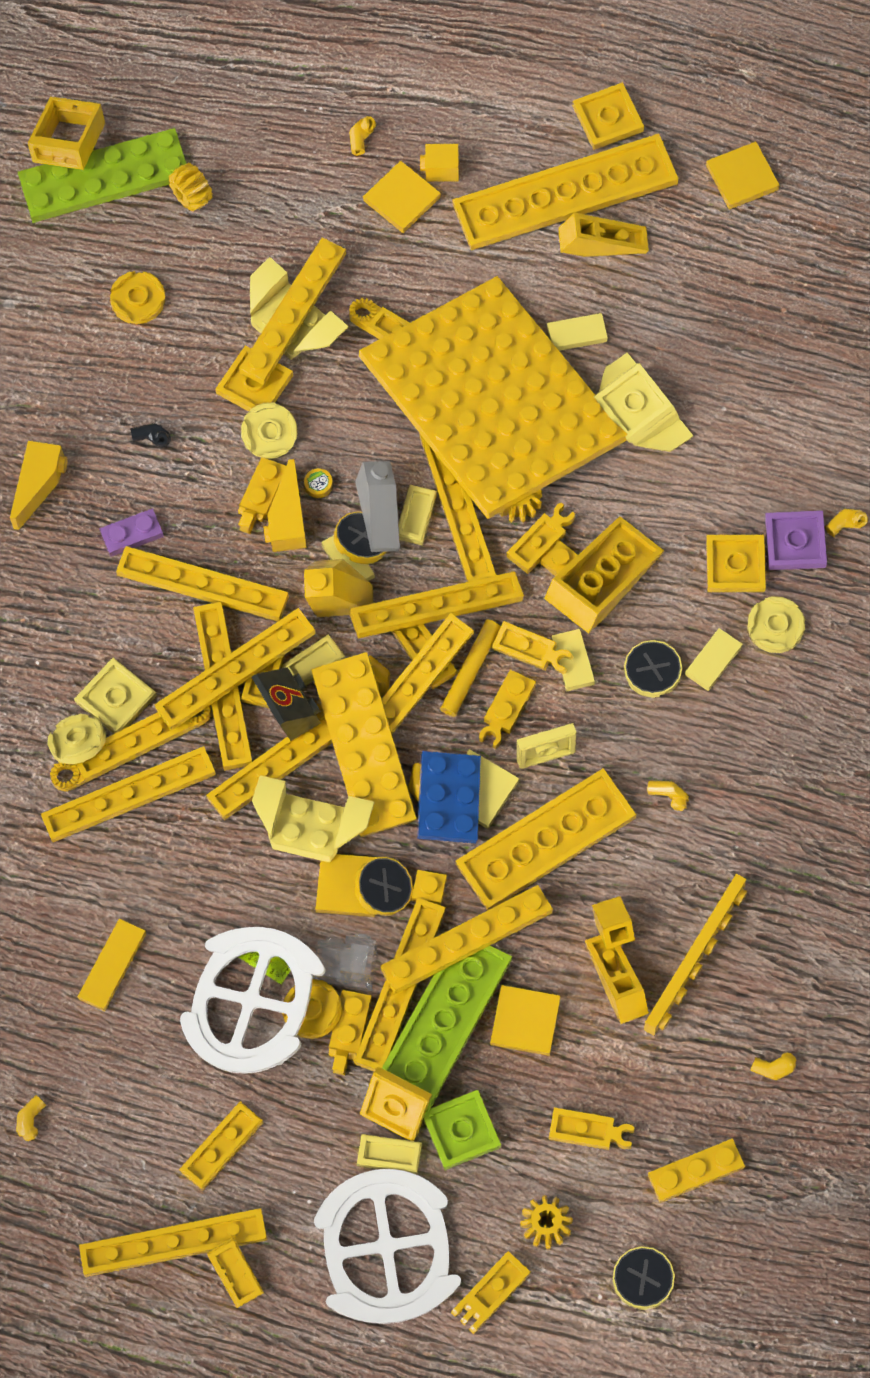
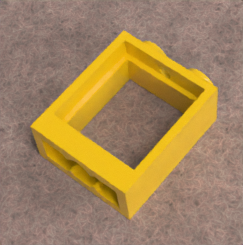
(62, 152)

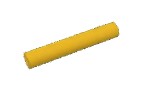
(470, 668)

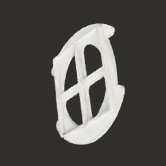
(225, 948)
(395, 1305)

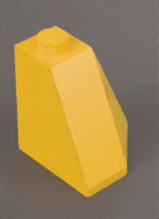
(335, 588)

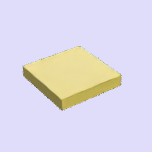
(115, 696)
(546, 746)
(494, 791)

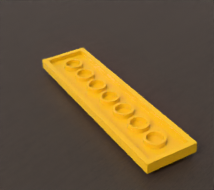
(564, 190)

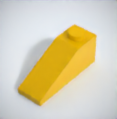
(598, 236)
(37, 479)
(285, 514)
(618, 980)

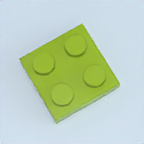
(461, 1130)

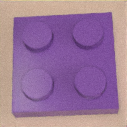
(795, 540)

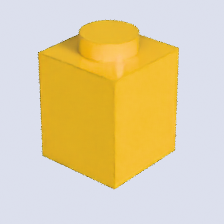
(440, 162)
(613, 922)

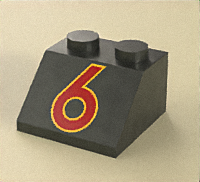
(287, 701)

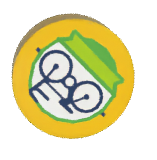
(318, 483)

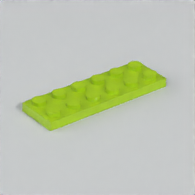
(108, 176)
(446, 1020)

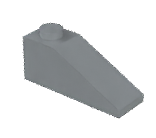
(379, 505)

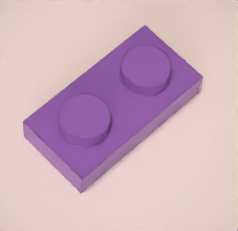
(131, 532)

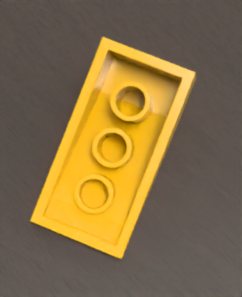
(602, 574)

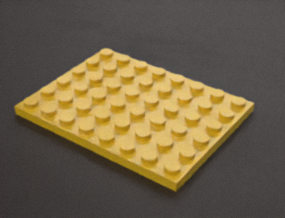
(492, 396)

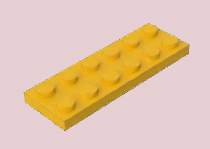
(364, 741)
(545, 839)

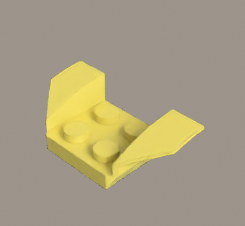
(268, 289)
(640, 407)
(308, 825)

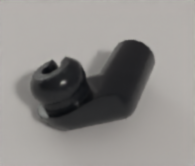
(153, 433)

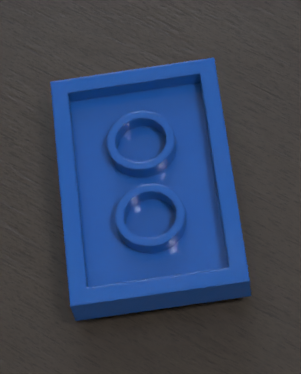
(449, 797)

